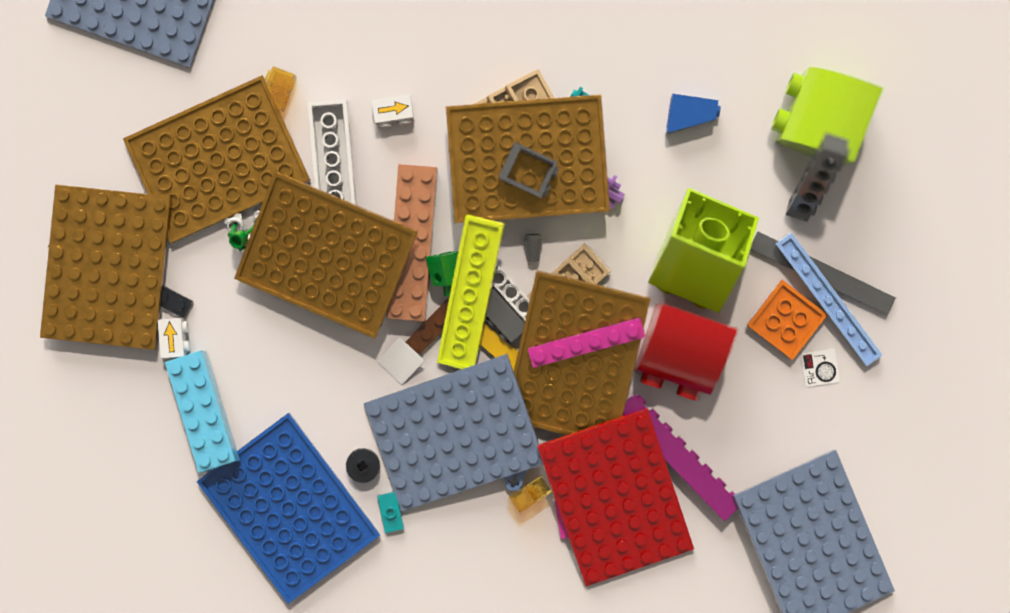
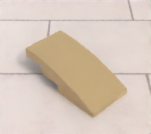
(525, 88)
(582, 266)

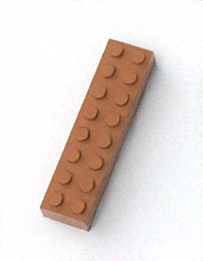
(416, 210)

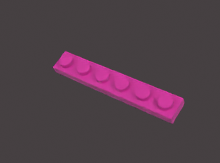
(586, 342)

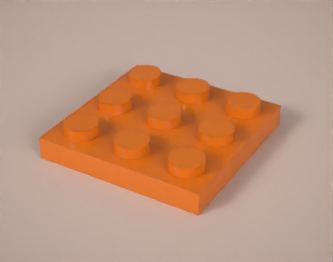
(786, 319)

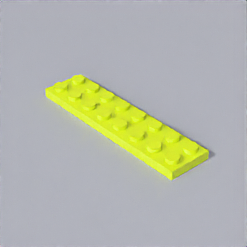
(470, 292)

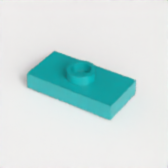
(390, 512)

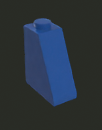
(690, 112)

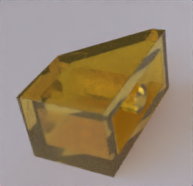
(280, 86)

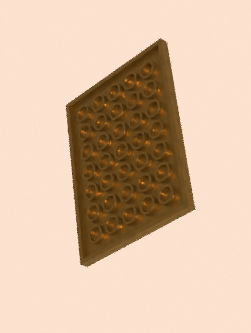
(558, 128)
(216, 157)
(325, 254)
(105, 267)
(585, 387)

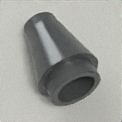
(533, 247)

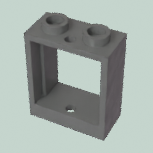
(510, 161)

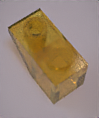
(529, 494)

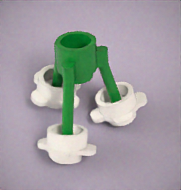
(237, 238)

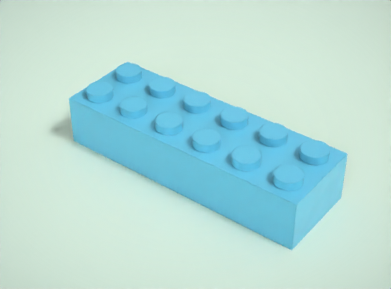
(202, 411)

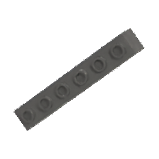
(817, 177)

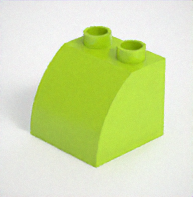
(826, 104)
(704, 251)

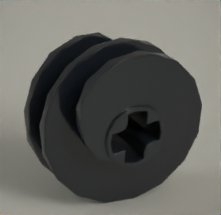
(369, 472)

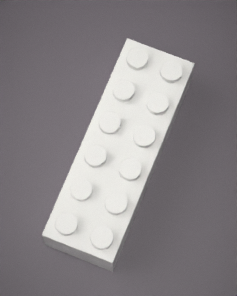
(332, 148)

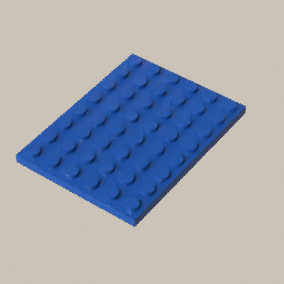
(289, 508)

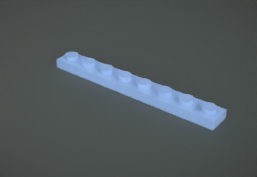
(828, 299)

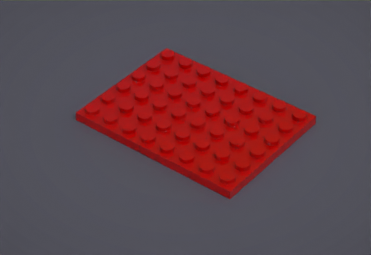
(616, 496)

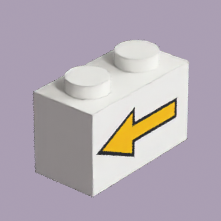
(393, 110)
(173, 337)

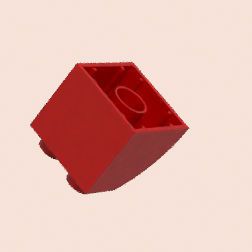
(684, 351)

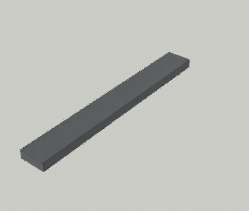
(837, 279)

